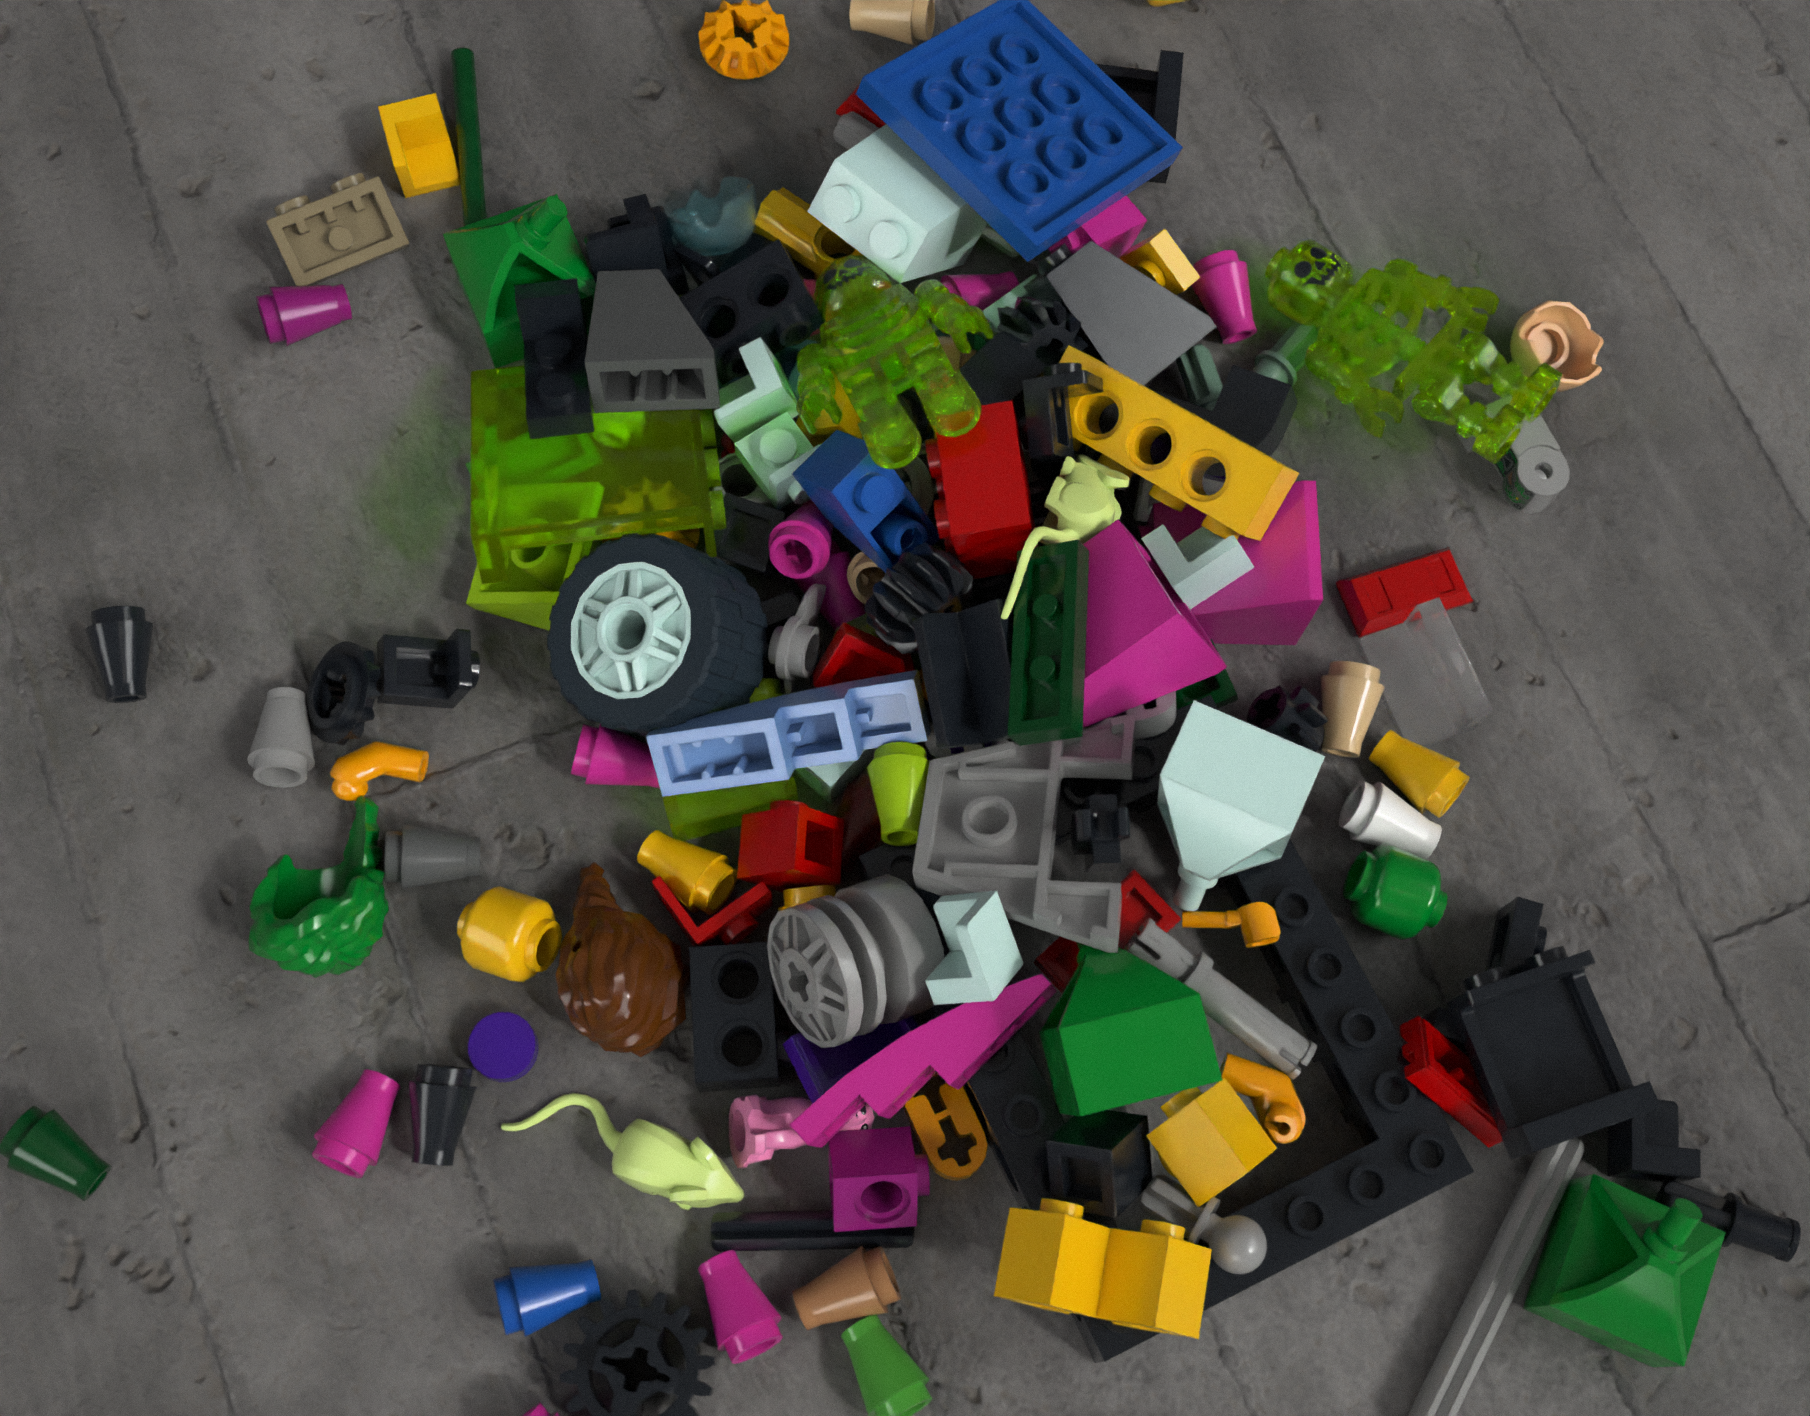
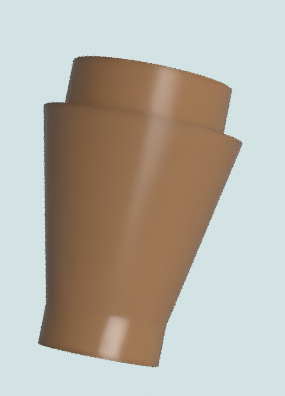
(849, 1289)

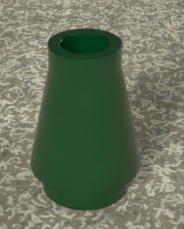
(52, 1152)

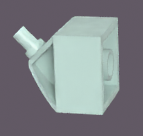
(1230, 798)

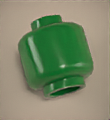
(1395, 891)

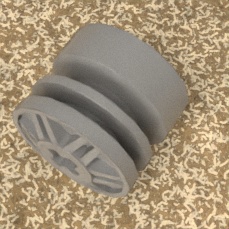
(854, 959)

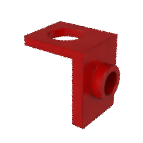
(725, 927)

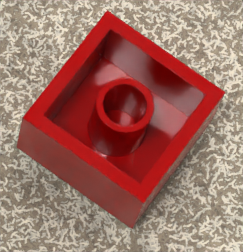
(983, 492)

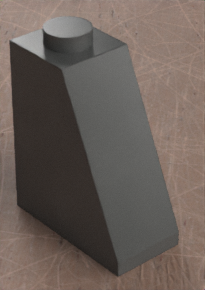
(646, 348)

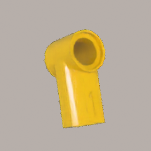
(806, 238)

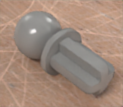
(1235, 1241)

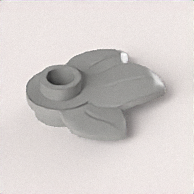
(798, 643)

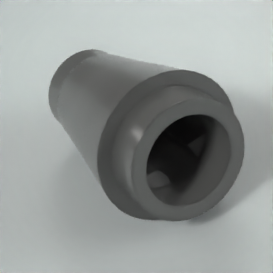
(429, 856)

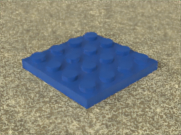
(1019, 123)

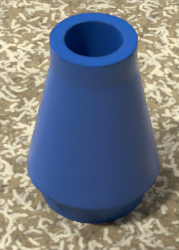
(543, 1294)

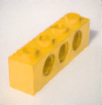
(1253, 480)

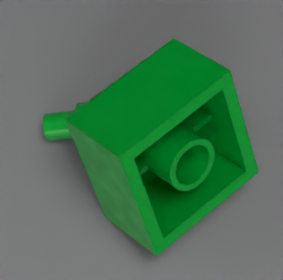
(511, 250)
(1124, 1035)
(1626, 1270)

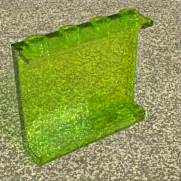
(624, 478)

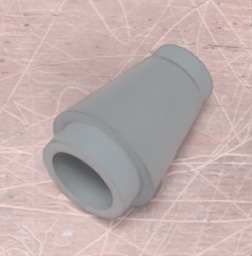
(282, 742)

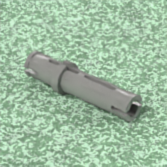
(1224, 1000)

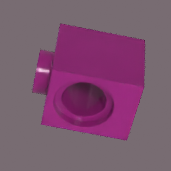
(875, 1179)

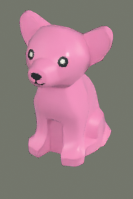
(763, 1126)

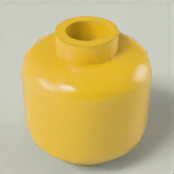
(509, 934)

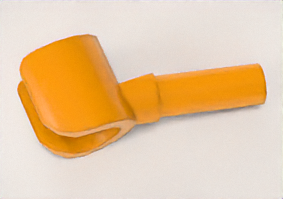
(1256, 920)

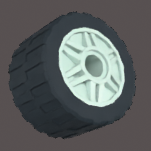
(655, 635)

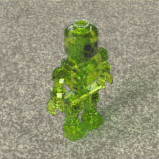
(1318, 291)
(880, 347)

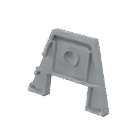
(994, 828)

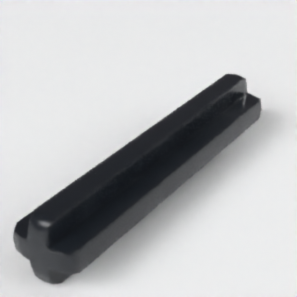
(797, 1232)

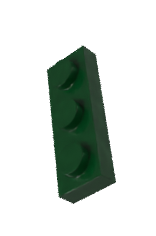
(1049, 645)

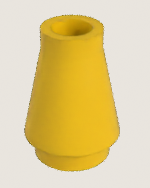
(1421, 774)
(692, 873)

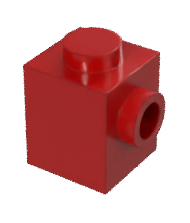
(790, 847)

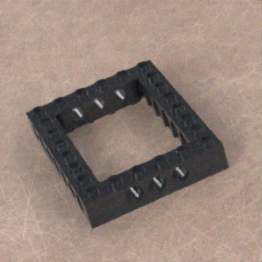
(1404, 1132)

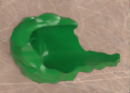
(323, 916)

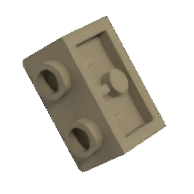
(337, 231)

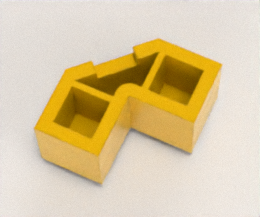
(1105, 1273)

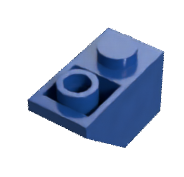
(864, 500)

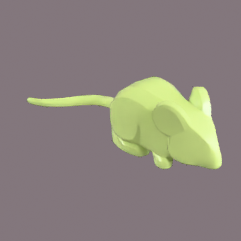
(1079, 508)
(654, 1157)

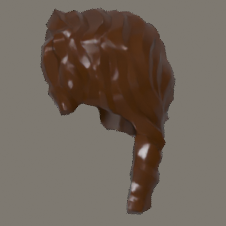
(619, 973)

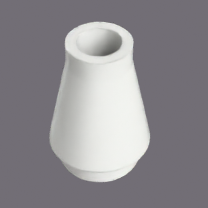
(1382, 817)

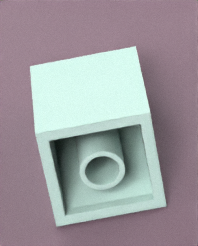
(896, 209)

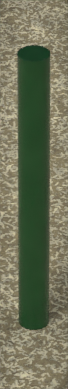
(468, 136)

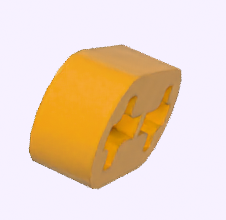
(931, 1137)

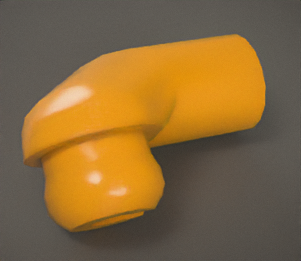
(372, 761)
(1270, 1094)

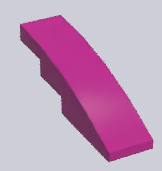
(948, 1045)

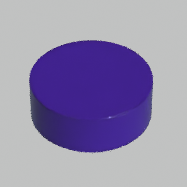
(503, 1047)

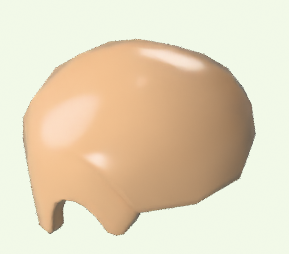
(1559, 337)

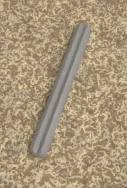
(1497, 1280)

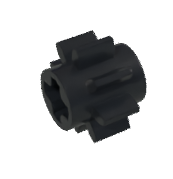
(1289, 716)

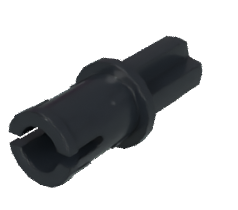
(1741, 1222)

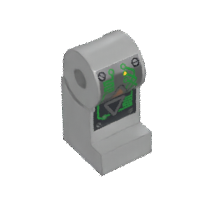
(1532, 468)

